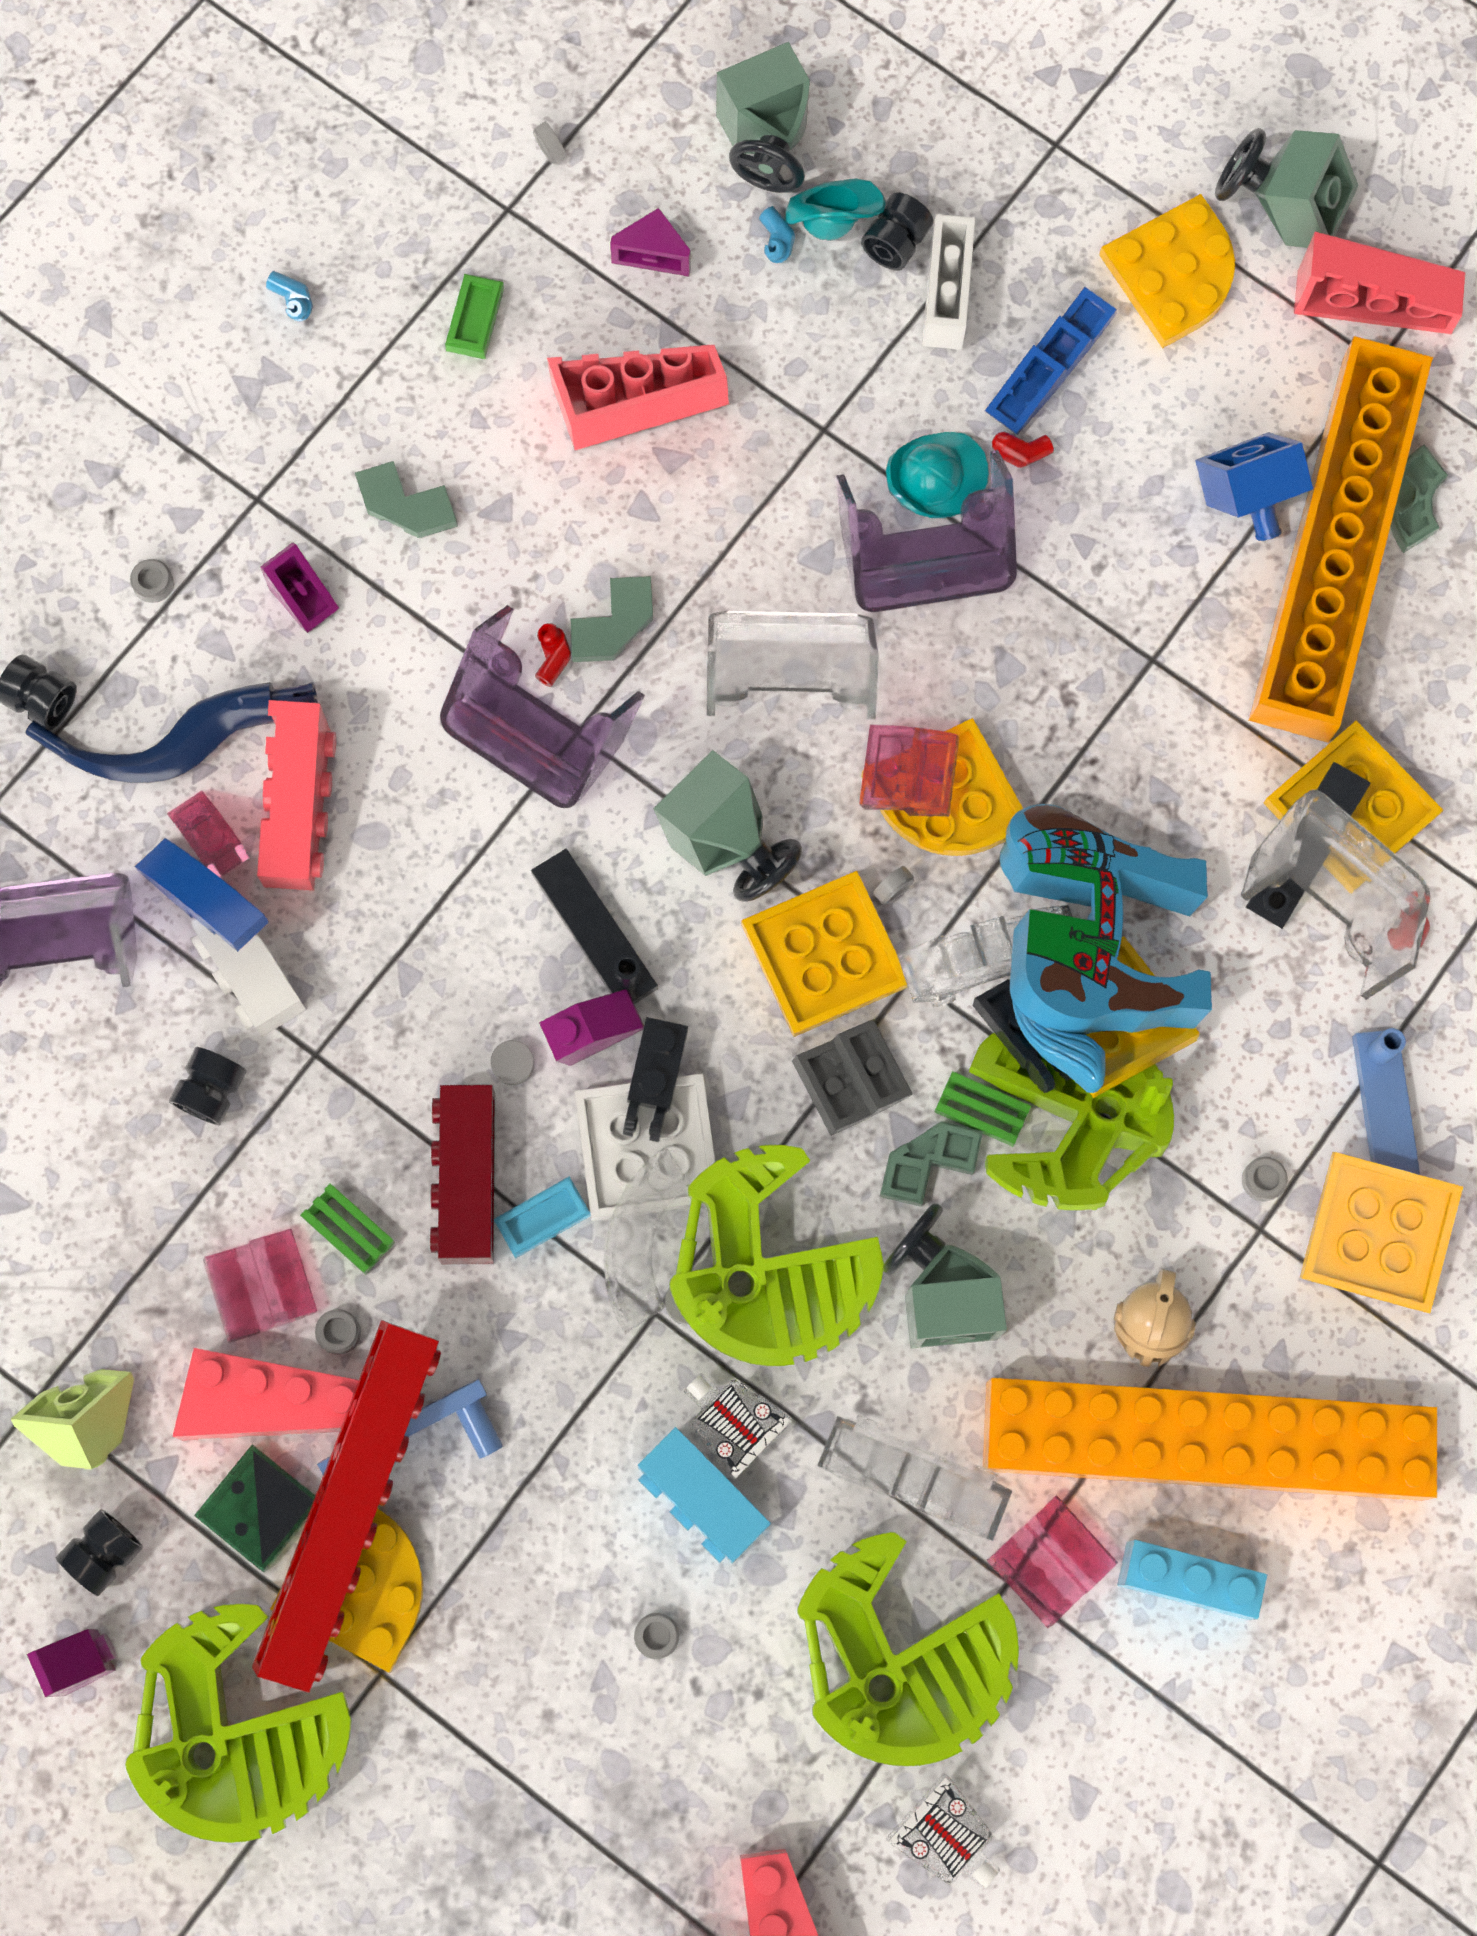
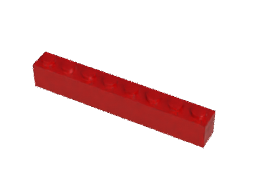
(345, 1507)

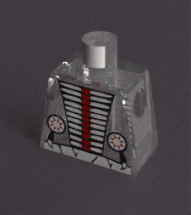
(734, 1423)
(946, 1836)

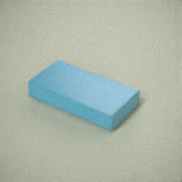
(542, 1217)

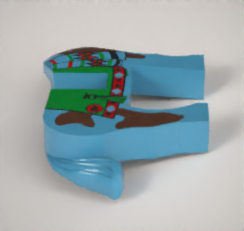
(1067, 966)

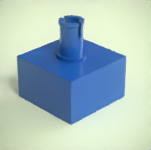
(1254, 478)

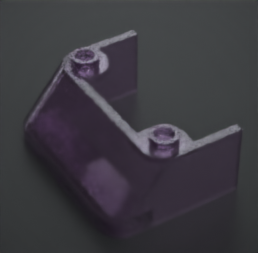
(933, 561)
(522, 732)
(68, 924)

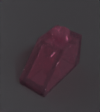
(208, 834)

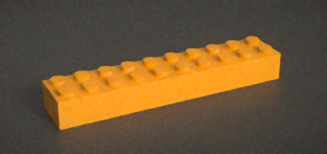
(1341, 540)
(1210, 1439)

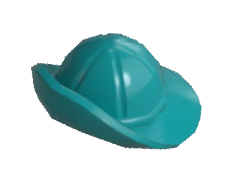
(834, 207)
(937, 473)

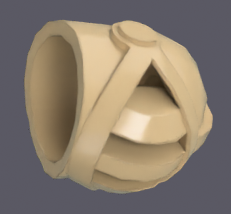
(1155, 1321)

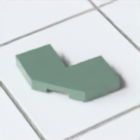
(416, 514)
(607, 636)
(940, 1146)

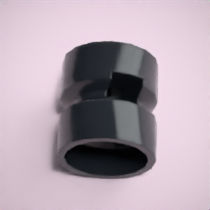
(897, 231)
(43, 694)
(209, 1070)
(99, 1552)

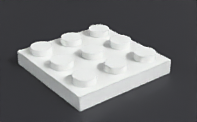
(615, 1158)

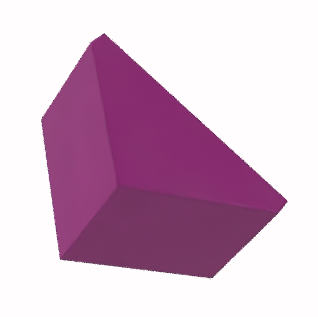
(651, 245)
(298, 587)

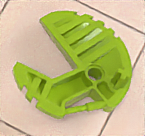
(1139, 1122)
(793, 1298)
(939, 1685)
(260, 1765)

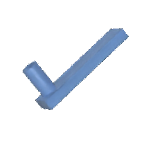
(1385, 1099)
(470, 1413)

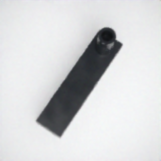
(1278, 903)
(593, 926)

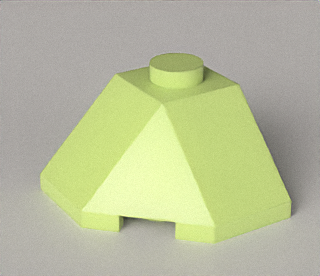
(80, 1422)

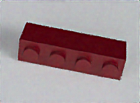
(465, 1174)

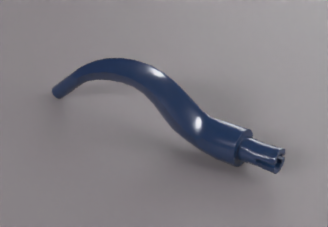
(188, 742)

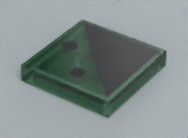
(257, 1508)

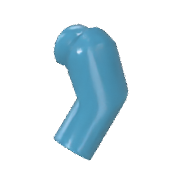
(781, 237)
(295, 293)

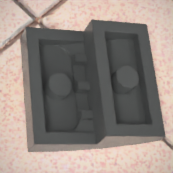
(852, 1077)

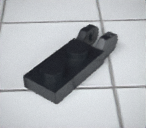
(997, 1011)
(655, 1074)

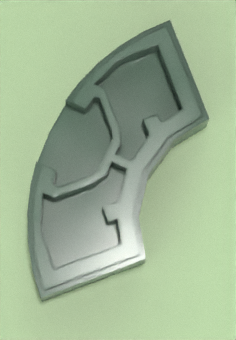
(1413, 512)

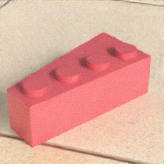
(1377, 287)
(635, 391)
(295, 796)
(258, 1398)
(774, 1896)

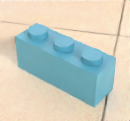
(702, 1497)
(1192, 1580)

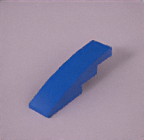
(1051, 361)
(202, 894)

